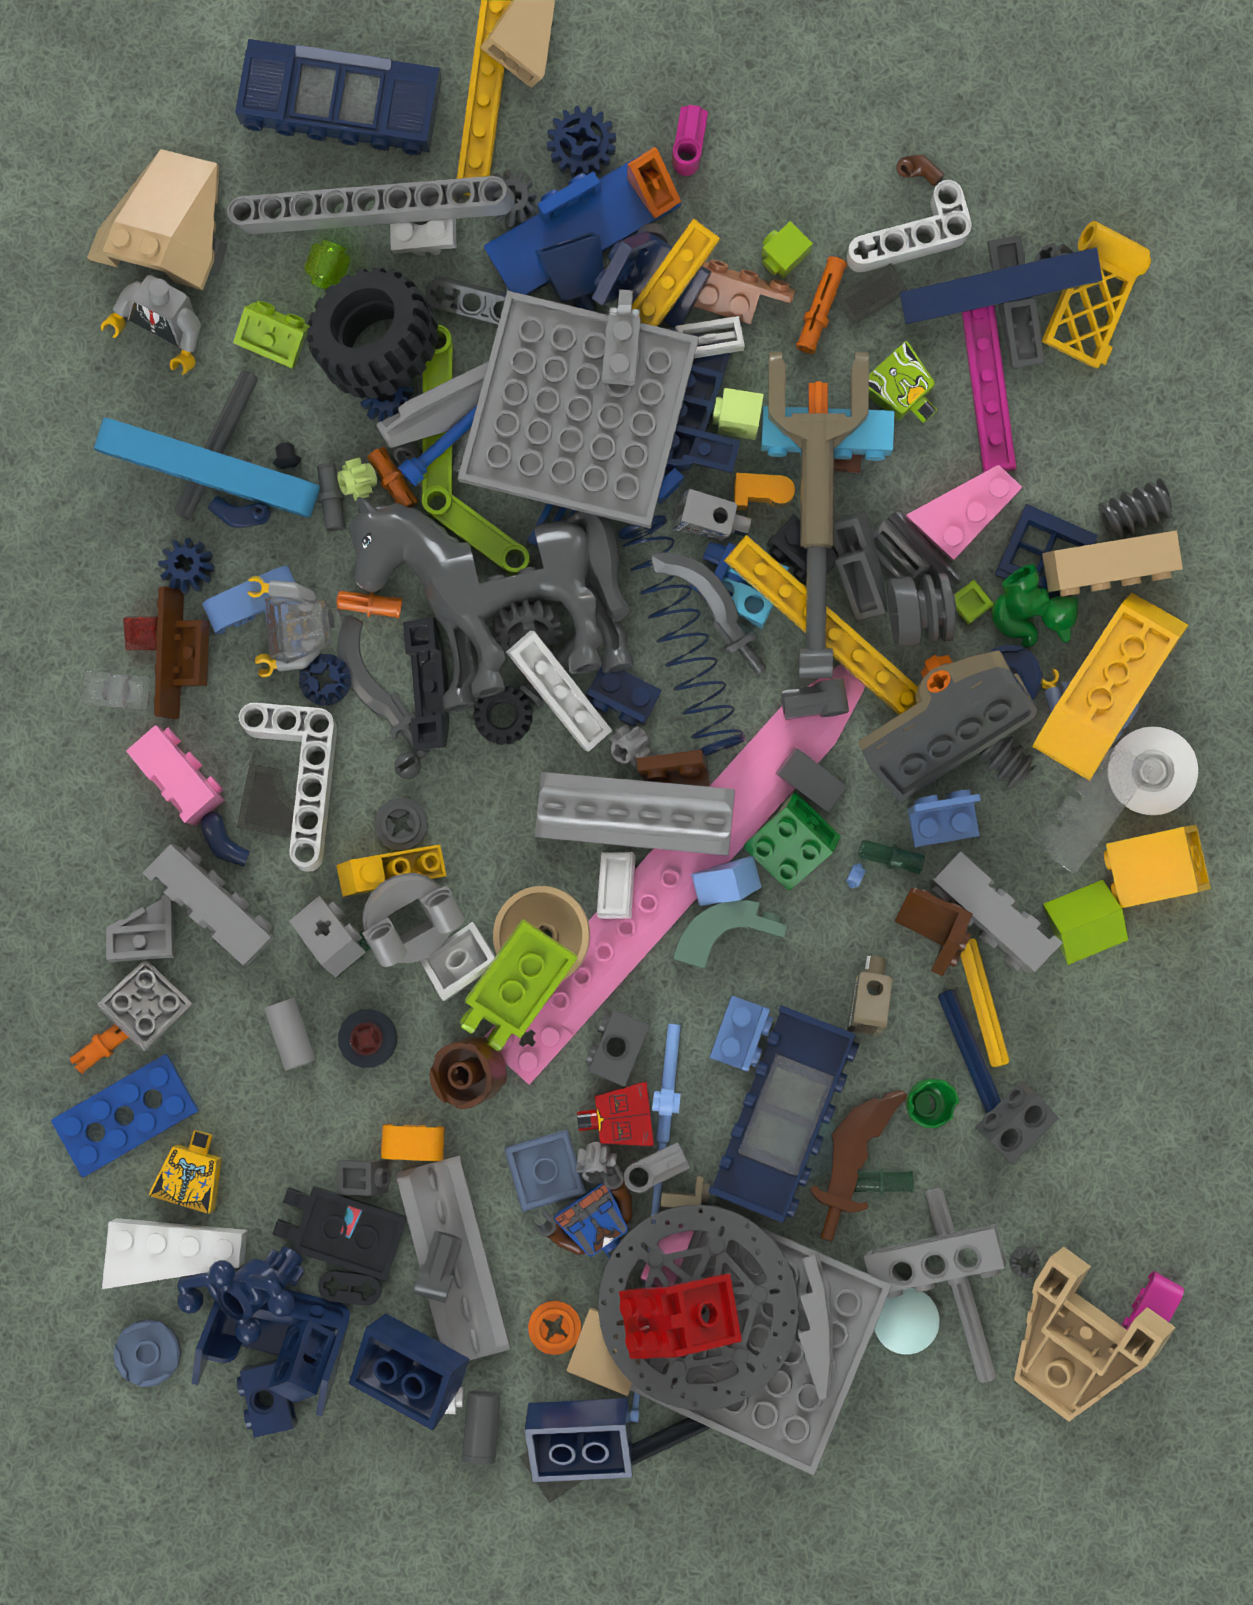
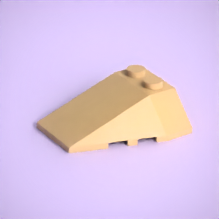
(165, 220)

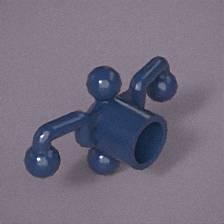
(238, 1294)

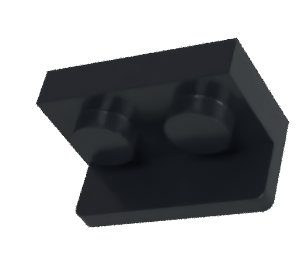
(786, 547)

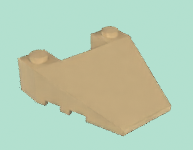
(1073, 1348)

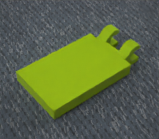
(517, 984)

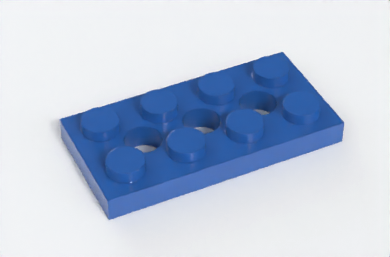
(102, 1108)

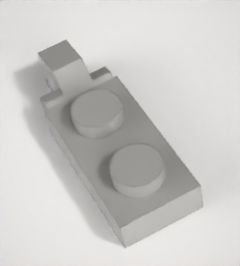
(621, 342)

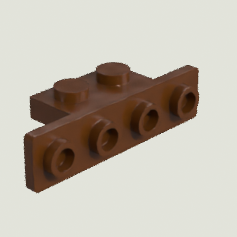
(179, 653)

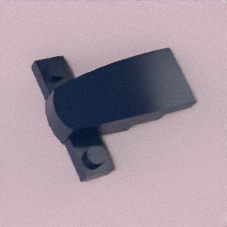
(691, 441)

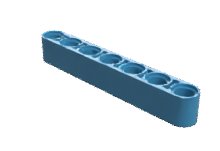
(206, 467)

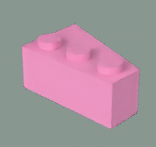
(965, 512)
(176, 774)

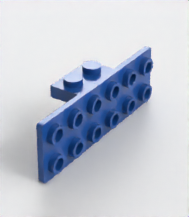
(585, 206)

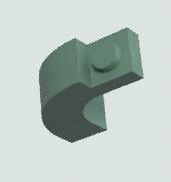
(705, 928)

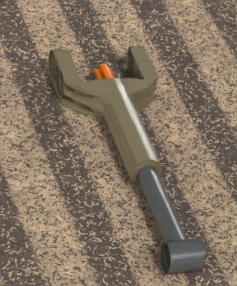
(817, 437)

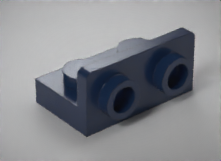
(625, 695)

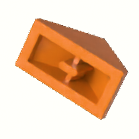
(652, 183)

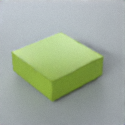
(972, 602)

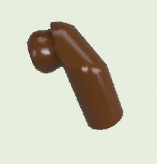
(919, 166)

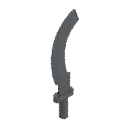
(716, 597)
(367, 688)

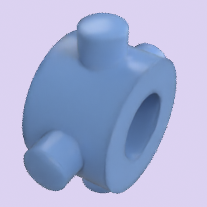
(855, 875)

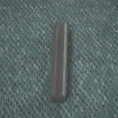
(938, 563)

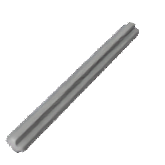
(963, 1293)

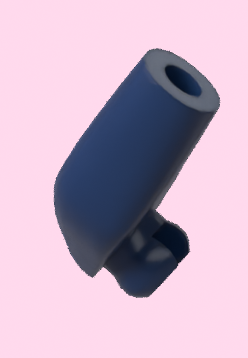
(240, 517)
(219, 841)

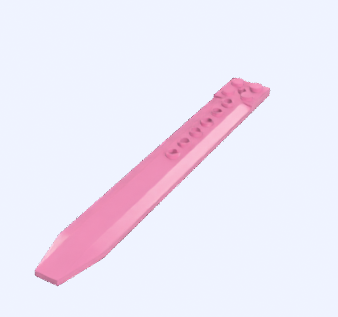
(665, 882)

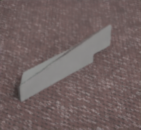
(435, 409)

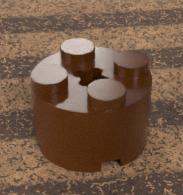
(450, 1075)

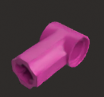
(689, 139)

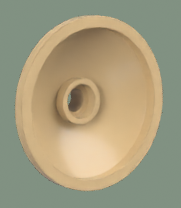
(546, 910)

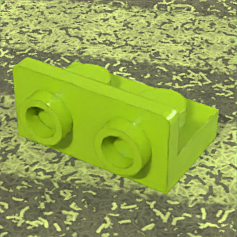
(271, 333)

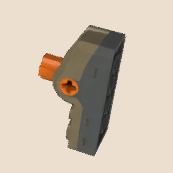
(956, 716)

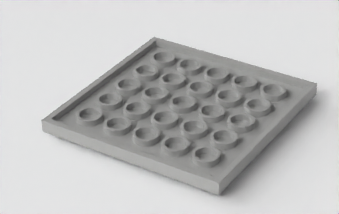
(561, 433)
(786, 1413)

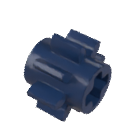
(286, 1266)

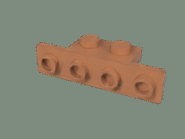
(738, 293)

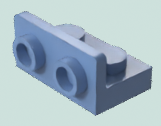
(740, 1034)

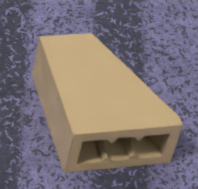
(522, 39)

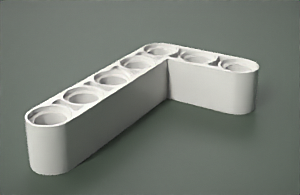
(307, 773)

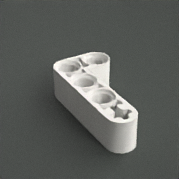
(905, 234)

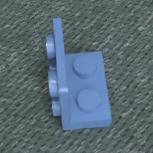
(943, 820)

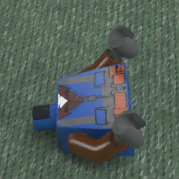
(593, 1219)

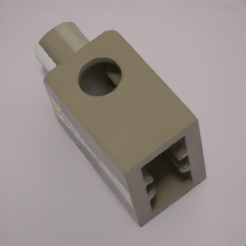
(869, 1012)

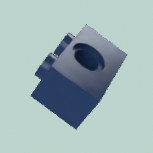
(259, 1417)

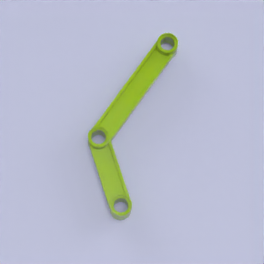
(439, 482)

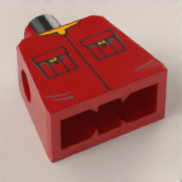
(620, 1116)

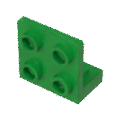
(793, 842)

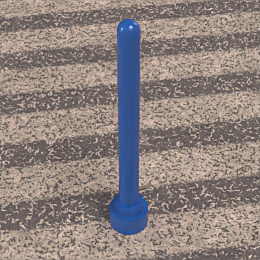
(416, 467)

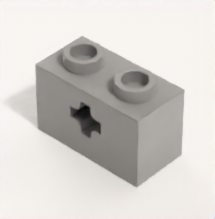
(327, 935)

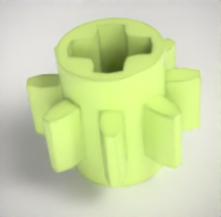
(357, 478)

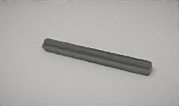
(219, 438)

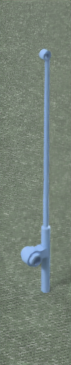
(665, 1103)

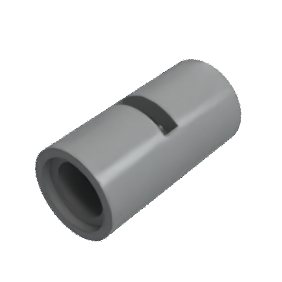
(289, 1034)

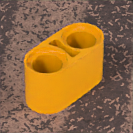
(412, 1142)

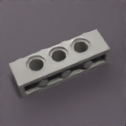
(983, 1240)

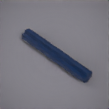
(969, 1049)

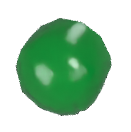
(919, 1104)

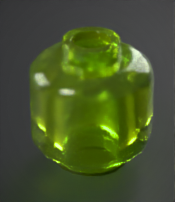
(326, 263)

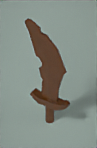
(850, 1154)

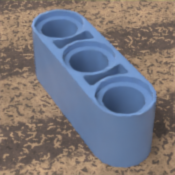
(237, 606)

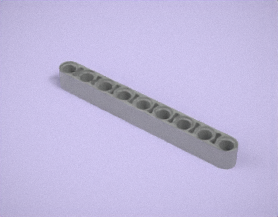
(383, 212)

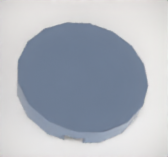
(155, 1346)

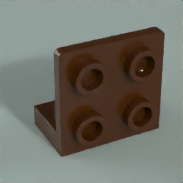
(675, 768)

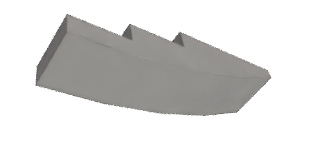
(818, 1340)

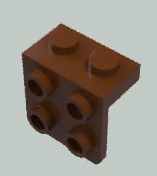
(939, 922)

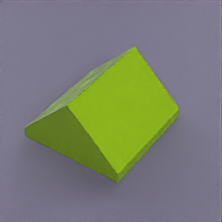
(1086, 921)

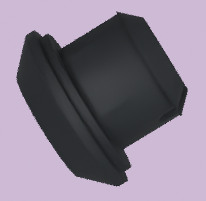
(286, 456)

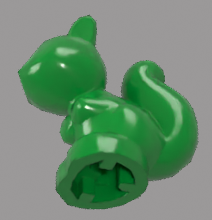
(1025, 600)

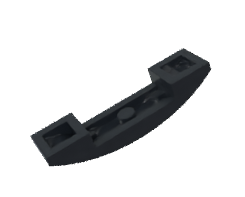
(429, 683)

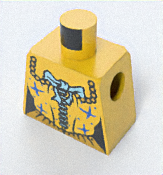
(190, 1175)

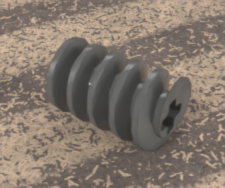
(1136, 508)
(1008, 761)

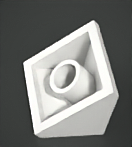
(458, 962)

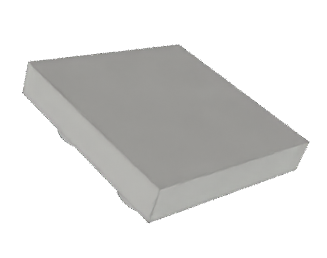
(144, 1005)

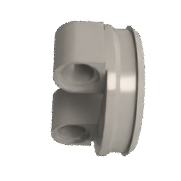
(420, 941)

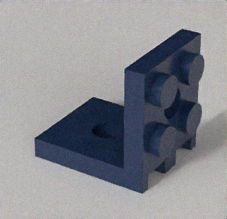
(633, 266)

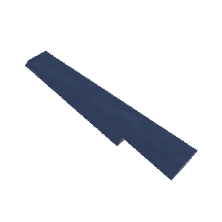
(1001, 286)

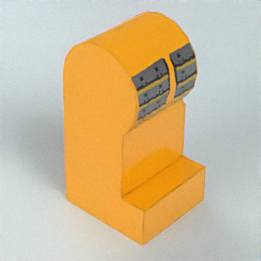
(763, 488)

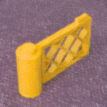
(1118, 258)

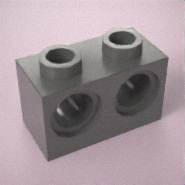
(1016, 1122)

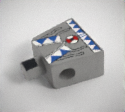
(695, 516)

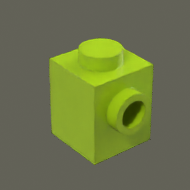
(785, 250)

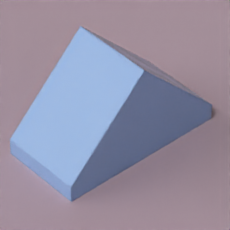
(726, 881)

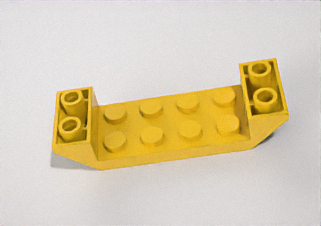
(1109, 685)

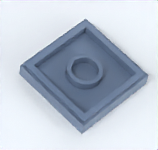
(544, 1170)

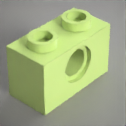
(738, 413)

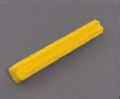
(984, 1004)

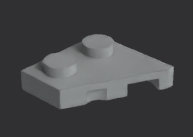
(144, 934)

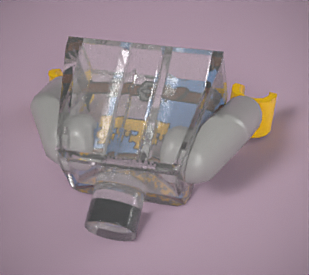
(295, 625)

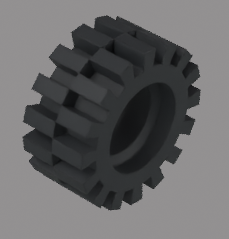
(508, 734)

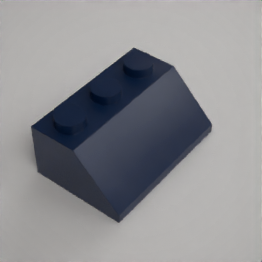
(408, 1370)
(579, 1440)

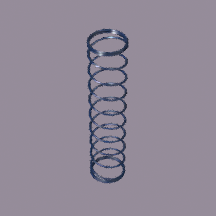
(728, 742)

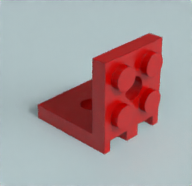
(676, 1318)

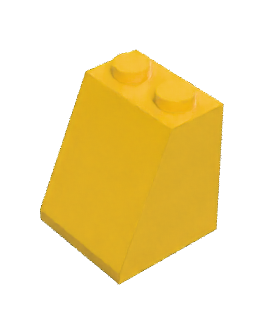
(1157, 866)

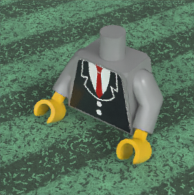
(163, 313)

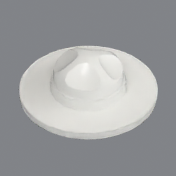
(1172, 774)

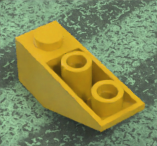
(367, 873)

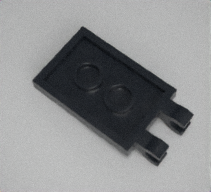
(318, 1236)

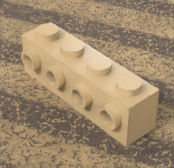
(1112, 561)

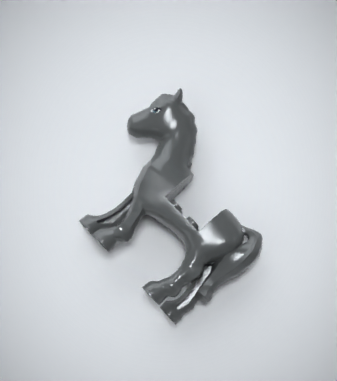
(576, 570)

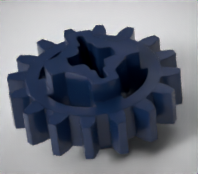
(570, 136)

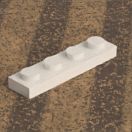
(559, 691)

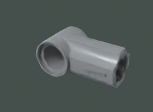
(659, 1167)

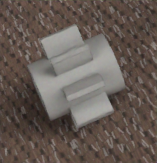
(629, 744)
(594, 1160)

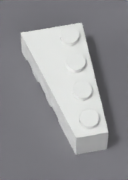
(161, 1250)

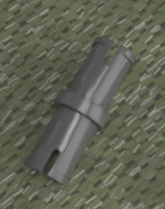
(330, 497)

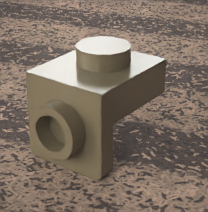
(676, 1199)

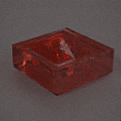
(140, 632)

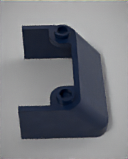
(221, 1345)

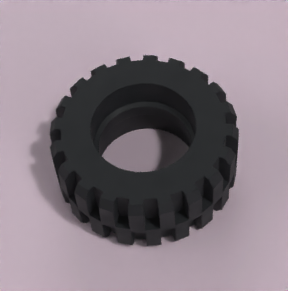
(354, 307)

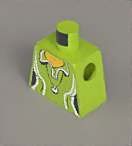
(902, 385)

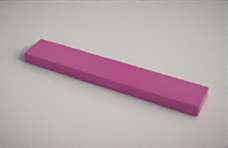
(988, 389)

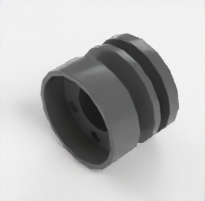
(927, 609)

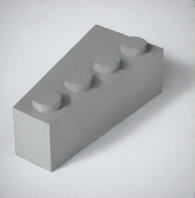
(211, 903)
(994, 914)

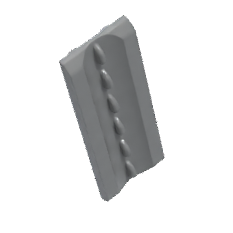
(635, 813)
(440, 1200)

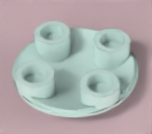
(908, 1322)

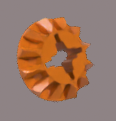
(558, 1342)

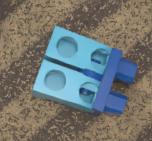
(748, 601)

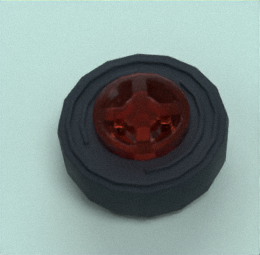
(360, 1047)

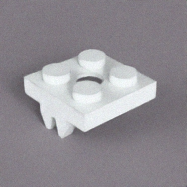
(422, 238)

